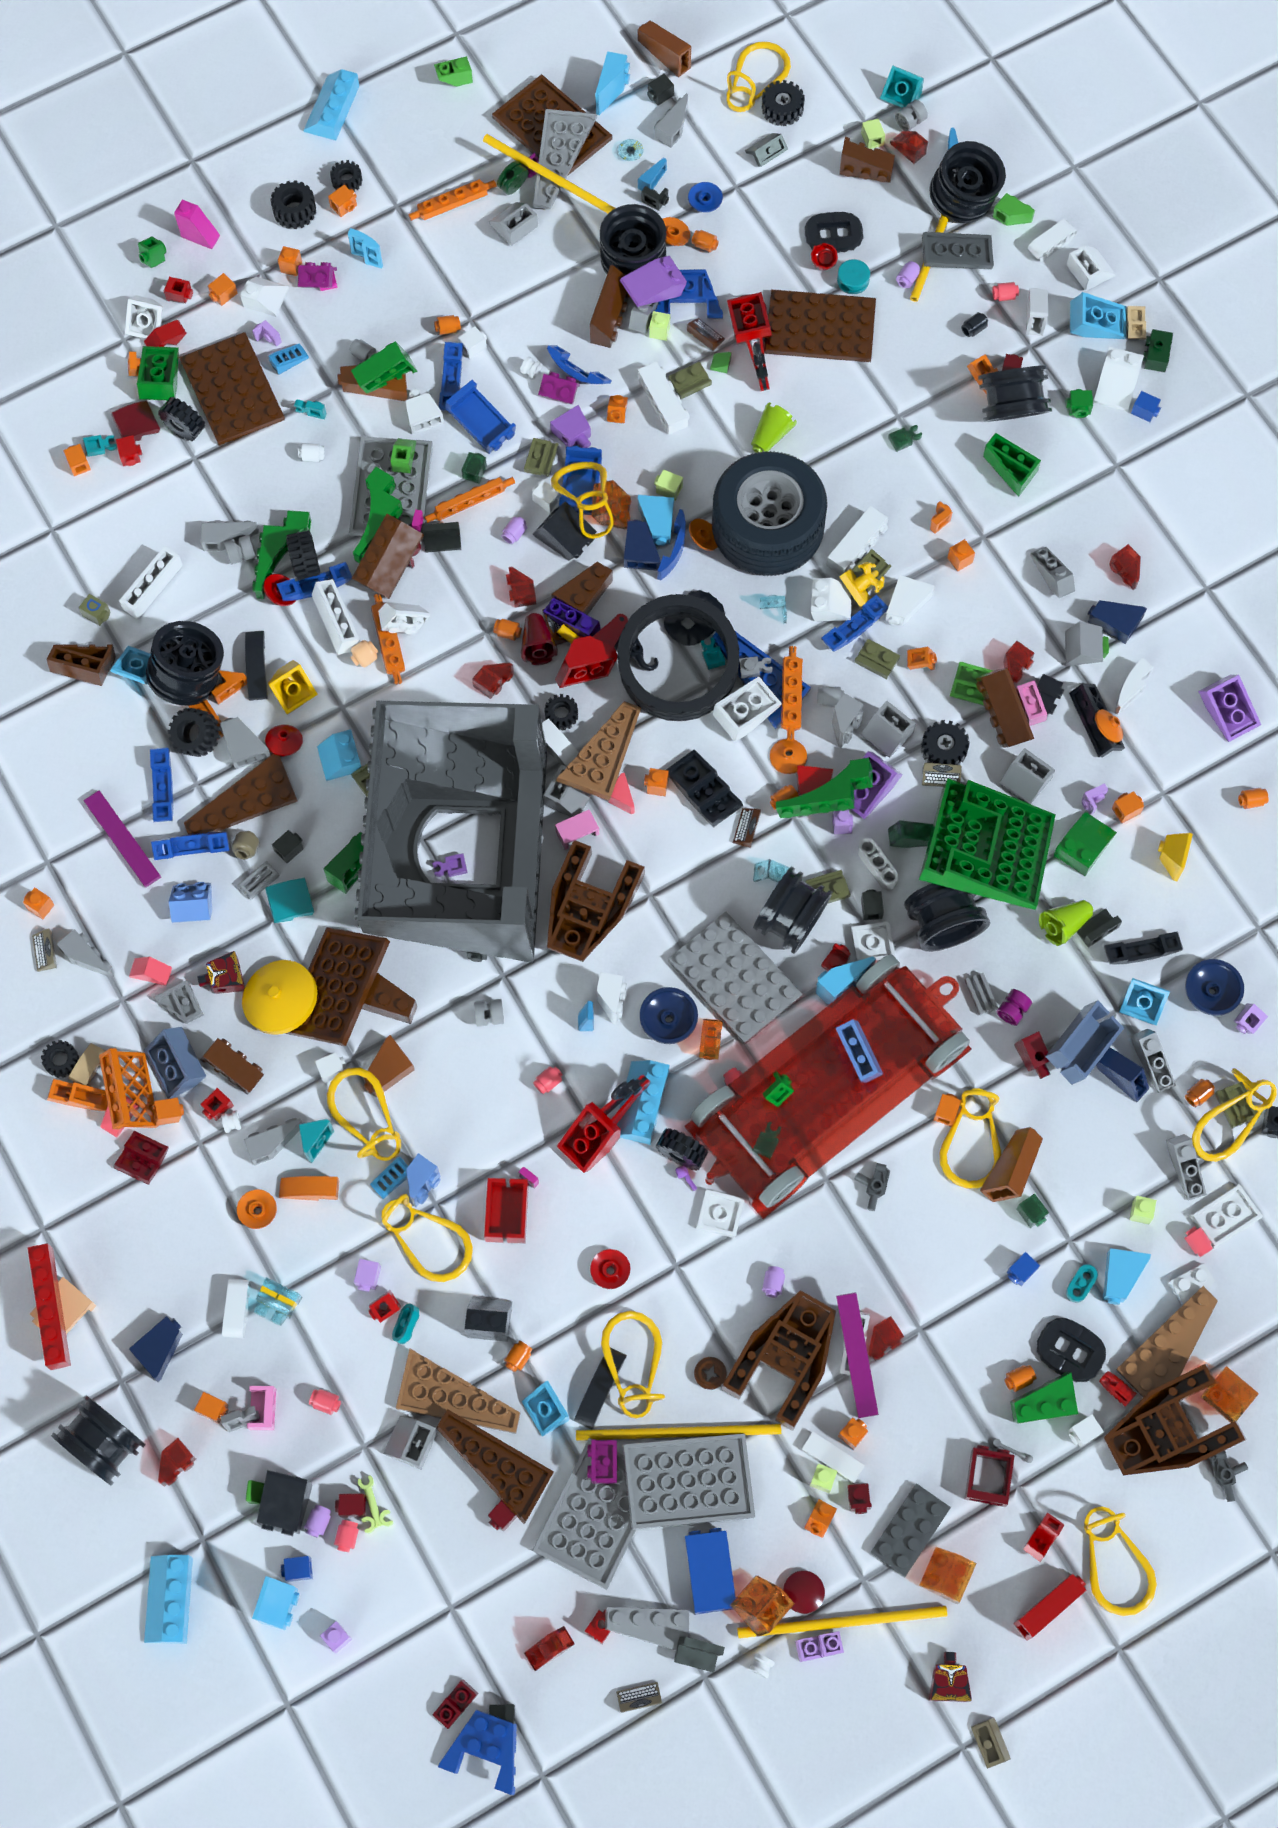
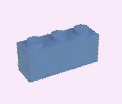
(859, 1051)

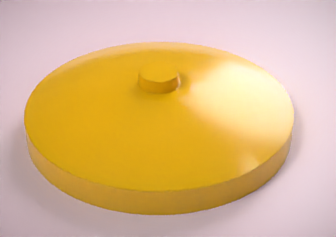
(279, 997)

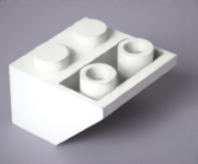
(1089, 267)
(402, 617)
(610, 992)

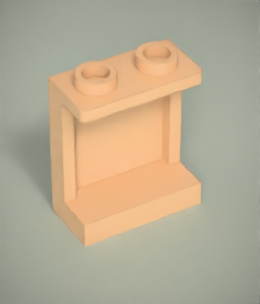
(73, 1302)

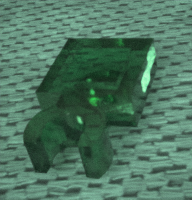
(902, 439)
(767, 1142)

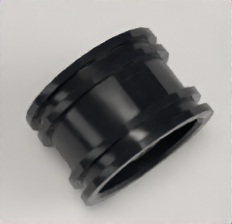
(184, 663)

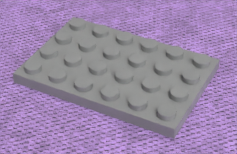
(409, 488)
(735, 977)
(688, 1481)
(589, 1525)

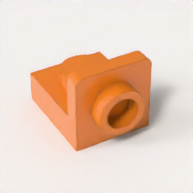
(133, 364)
(942, 517)
(921, 658)

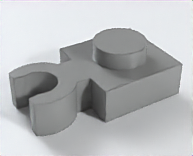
(751, 667)
(236, 1419)

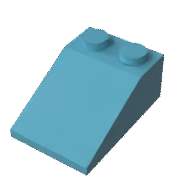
(612, 80)
(1097, 317)
(841, 978)
(276, 1603)

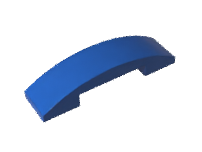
(561, 357)
(451, 372)
(668, 563)
(303, 589)
(859, 623)
(162, 785)
(190, 844)

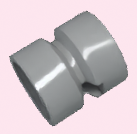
(911, 115)
(239, 549)
(496, 1012)

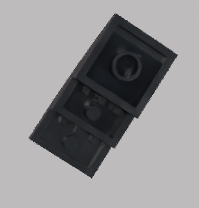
(704, 788)

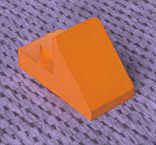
(232, 683)

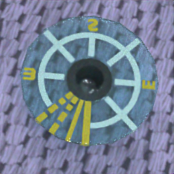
(630, 150)

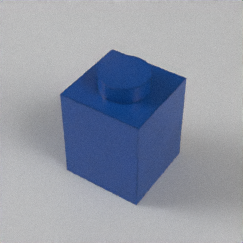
(1146, 406)
(1022, 1269)
(297, 1569)

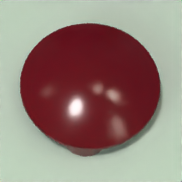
(805, 1591)

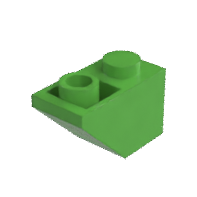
(455, 71)
(1012, 211)
(403, 455)

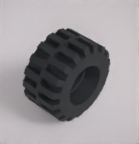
(291, 193)
(303, 555)
(181, 728)

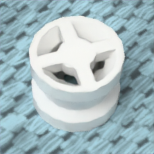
(531, 367)
(231, 1121)
(762, 1665)

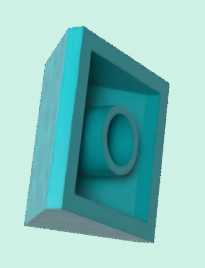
(902, 87)
(315, 1136)

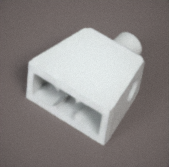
(422, 412)

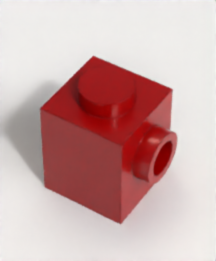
(129, 450)

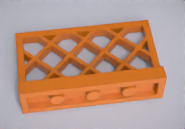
(116, 1089)

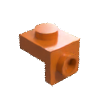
(617, 409)
(820, 1518)

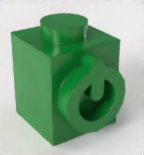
(152, 251)
(1079, 403)

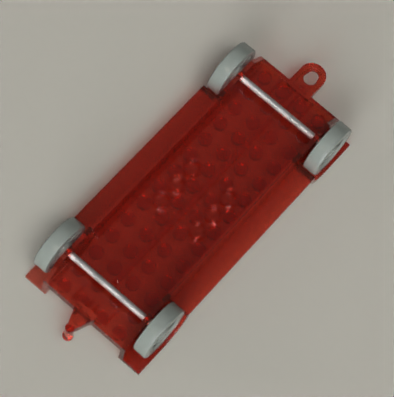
(829, 1103)

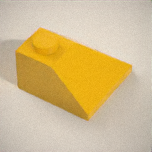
(291, 686)
(1174, 853)

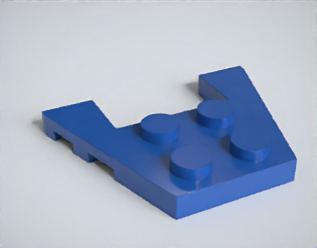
(697, 290)
(489, 1740)

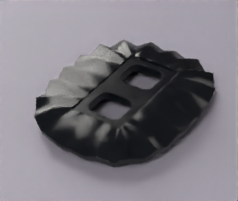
(832, 222)
(699, 631)
(1078, 1337)

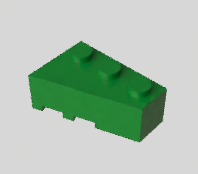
(382, 367)
(1011, 462)
(344, 867)
(1048, 1401)

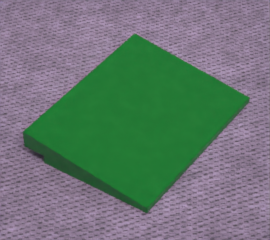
(988, 844)

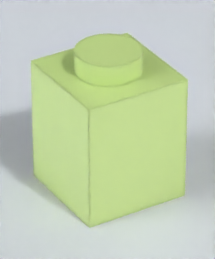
(873, 133)
(659, 326)
(668, 484)
(1142, 1210)
(823, 1478)

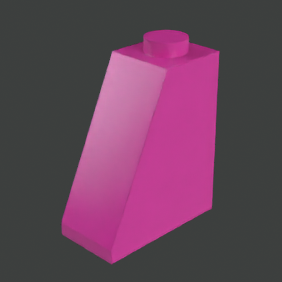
(195, 225)

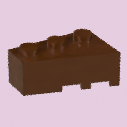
(865, 162)
(585, 588)
(82, 663)
(390, 1001)
(233, 1065)

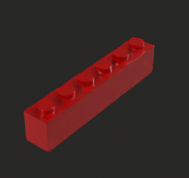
(49, 1306)

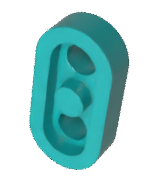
(1081, 1284)
(405, 1323)

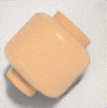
(364, 653)

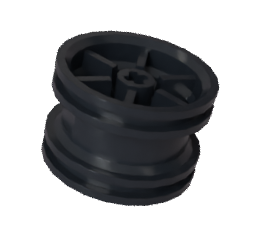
(961, 193)
(634, 233)
(1015, 393)
(792, 909)
(945, 917)
(98, 1440)

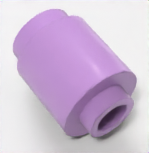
(908, 274)
(514, 530)
(773, 1281)
(317, 1521)

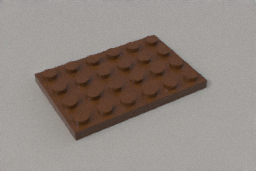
(525, 116)
(821, 325)
(232, 388)
(343, 975)

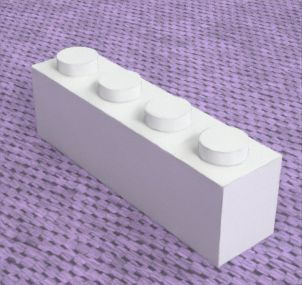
(663, 398)
(857, 541)
(151, 582)
(335, 616)

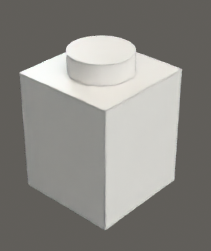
(473, 342)
(545, 496)
(330, 1066)
(1085, 1431)

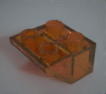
(618, 502)
(1229, 1395)
(947, 1575)
(762, 1605)

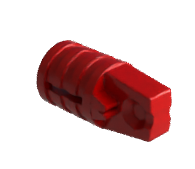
(1117, 1388)

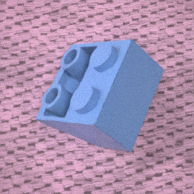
(191, 902)
(421, 1177)

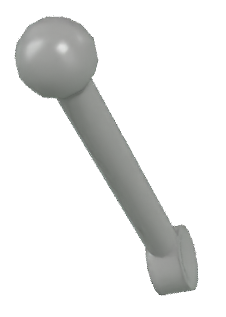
(997, 1443)

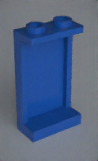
(479, 417)
(581, 480)
(710, 1571)

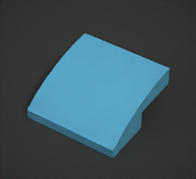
(365, 247)

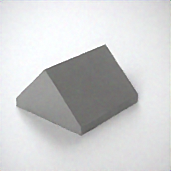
(1083, 644)

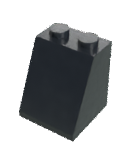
(563, 532)
(488, 1319)
(283, 1503)

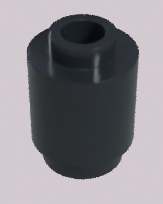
(975, 324)

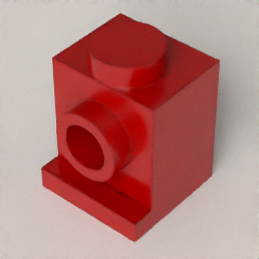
(178, 290)
(216, 1098)
(392, 1303)
(593, 1629)

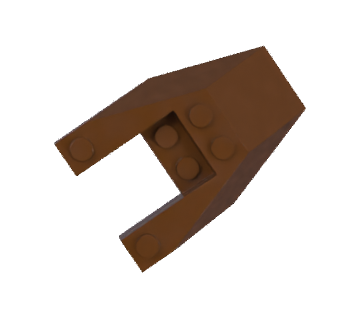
(583, 913)
(794, 1345)
(1159, 1433)

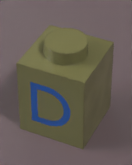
(94, 610)

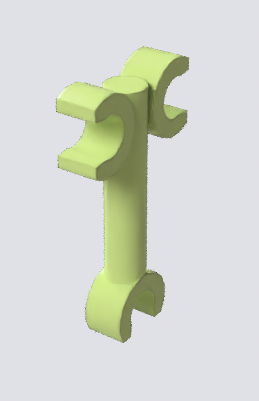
(377, 1519)

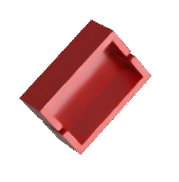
(506, 1210)

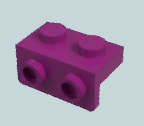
(315, 276)
(558, 388)
(603, 1461)

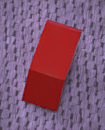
(169, 333)
(1043, 1537)

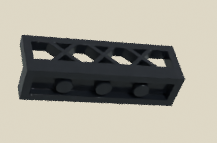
(1087, 706)

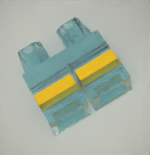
(277, 1298)

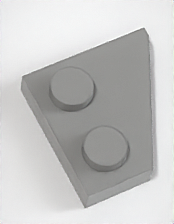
(181, 1002)

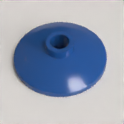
(705, 191)

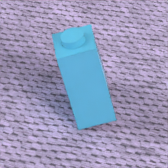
(658, 515)
(1122, 1273)

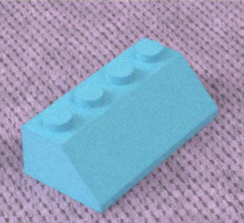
(333, 104)
(641, 1118)
(168, 1599)

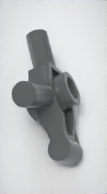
(876, 1185)
(1225, 1475)

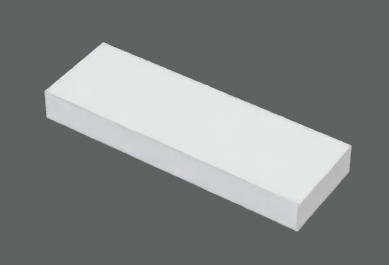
(833, 1457)

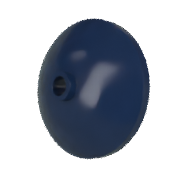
(1221, 978)
(668, 1003)

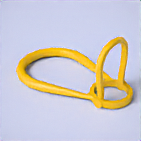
(758, 45)
(603, 478)
(1251, 1087)
(345, 1124)
(948, 1139)
(404, 1199)
(650, 1398)
(1122, 1611)

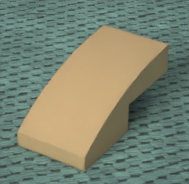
(1136, 322)
(87, 1065)

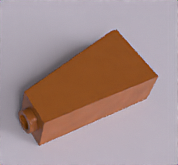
(666, 47)
(393, 390)
(1013, 1167)

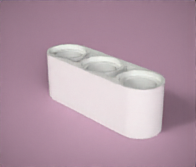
(1052, 240)
(877, 855)
(236, 1308)

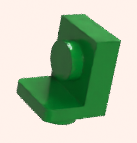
(779, 1090)

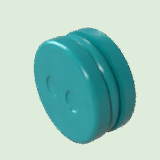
(853, 276)

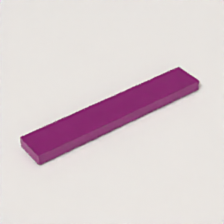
(122, 839)
(857, 1355)

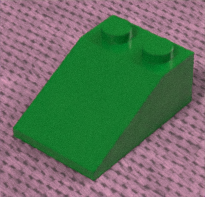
(158, 373)
(1084, 843)

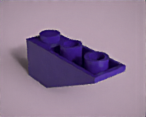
(572, 618)

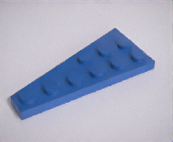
(772, 680)

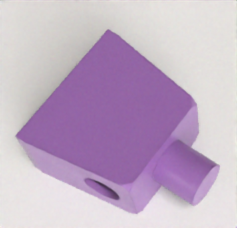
(572, 428)

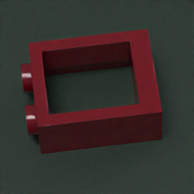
(985, 1497)

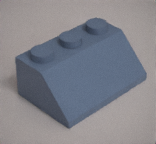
(174, 1062)

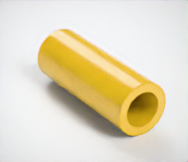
(567, 634)

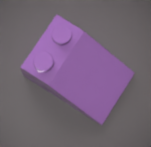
(654, 282)
(1230, 707)
(884, 780)

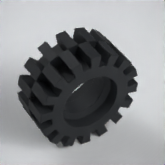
(346, 168)
(565, 702)
(65, 1047)

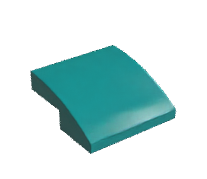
(289, 900)

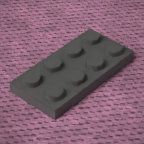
(957, 250)
(910, 1530)

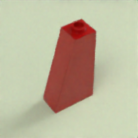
(1050, 1606)

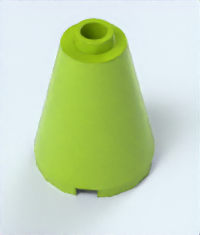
(771, 428)
(1065, 921)

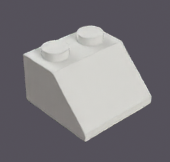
(830, 600)

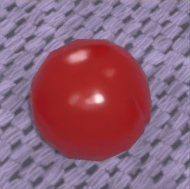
(824, 256)

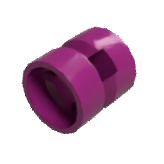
(1015, 1005)

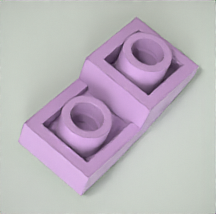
(819, 1646)

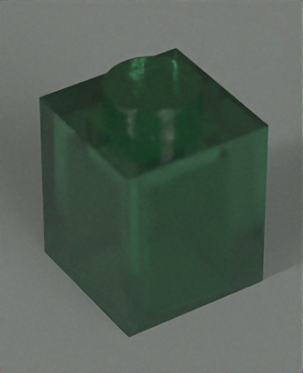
(474, 467)
(1033, 1211)

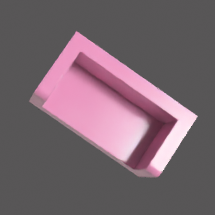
(1032, 703)
(576, 828)
(265, 1402)

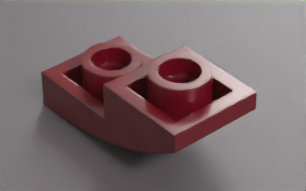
(455, 1704)

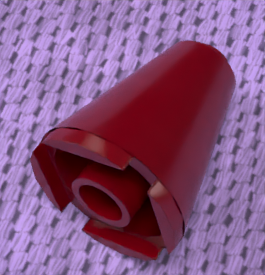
(537, 641)

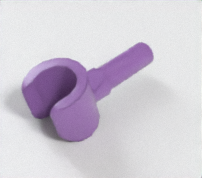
(683, 1172)

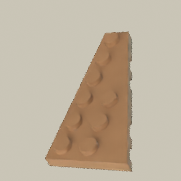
(601, 759)
(1169, 1348)
(433, 1390)

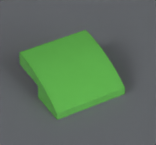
(965, 683)

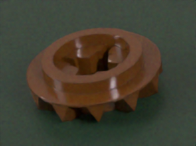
(706, 1364)

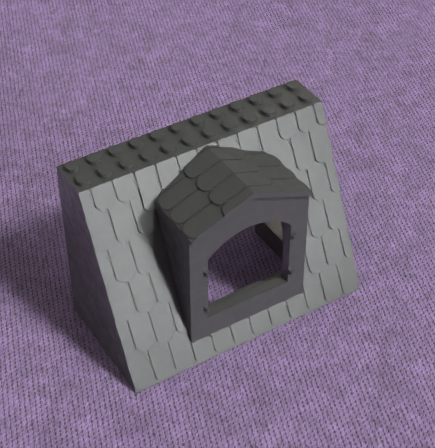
(451, 762)

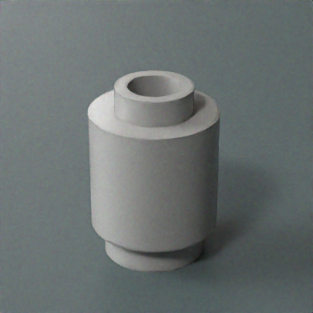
(361, 349)
(829, 695)

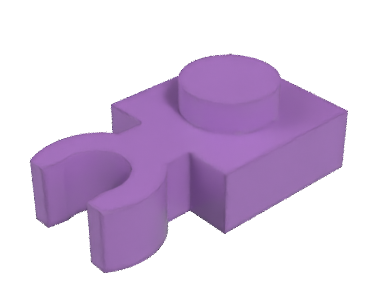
(454, 865)

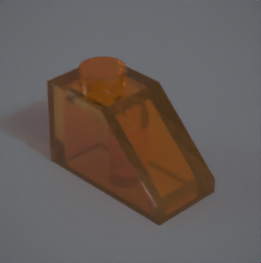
(710, 1039)

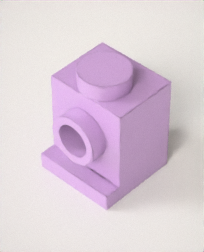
(842, 822)
(1256, 1018)

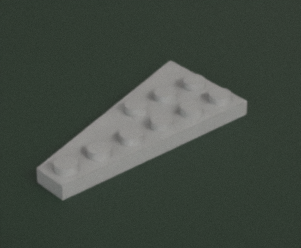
(560, 145)

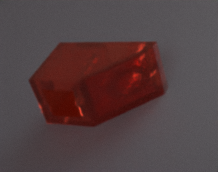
(911, 145)
(1127, 565)
(522, 588)
(1017, 660)
(492, 677)
(884, 1336)
(173, 1461)
(549, 1648)

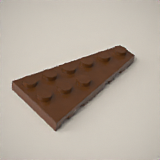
(253, 795)
(505, 1470)

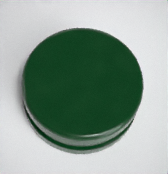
(512, 177)

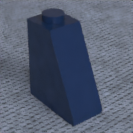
(640, 548)
(1116, 618)
(1124, 1074)
(157, 1347)

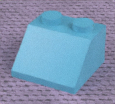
(339, 755)

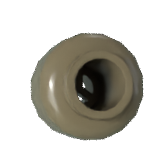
(245, 845)

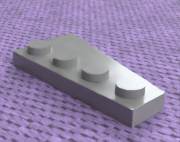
(649, 1625)

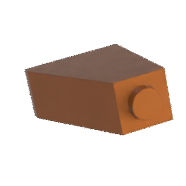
(389, 1066)

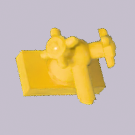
(858, 585)

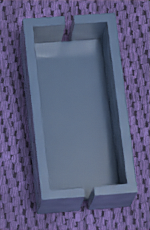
(1084, 1042)

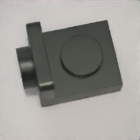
(653, 199)

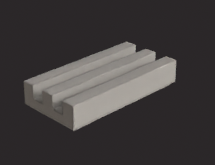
(263, 885)
(975, 979)

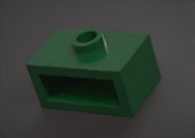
(1158, 350)

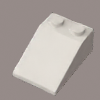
(1118, 378)
(746, 708)

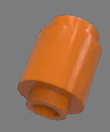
(705, 240)
(447, 324)
(507, 629)
(784, 793)
(1253, 798)
(1199, 1092)
(518, 1356)
(1020, 1378)

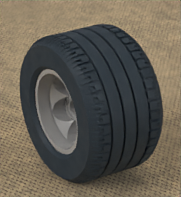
(785, 537)

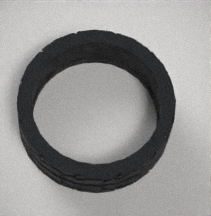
(678, 605)

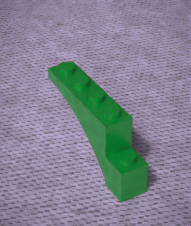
(382, 503)
(275, 546)
(832, 796)

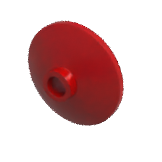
(272, 591)
(283, 745)
(610, 1259)

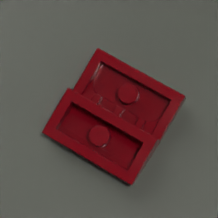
(135, 420)
(141, 1157)

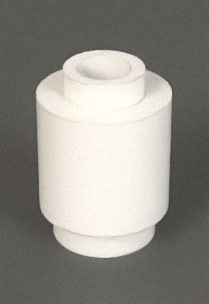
(311, 452)

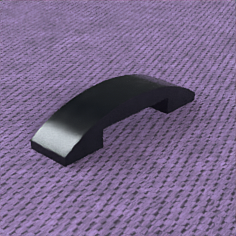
(255, 665)
(1143, 950)
(598, 1391)

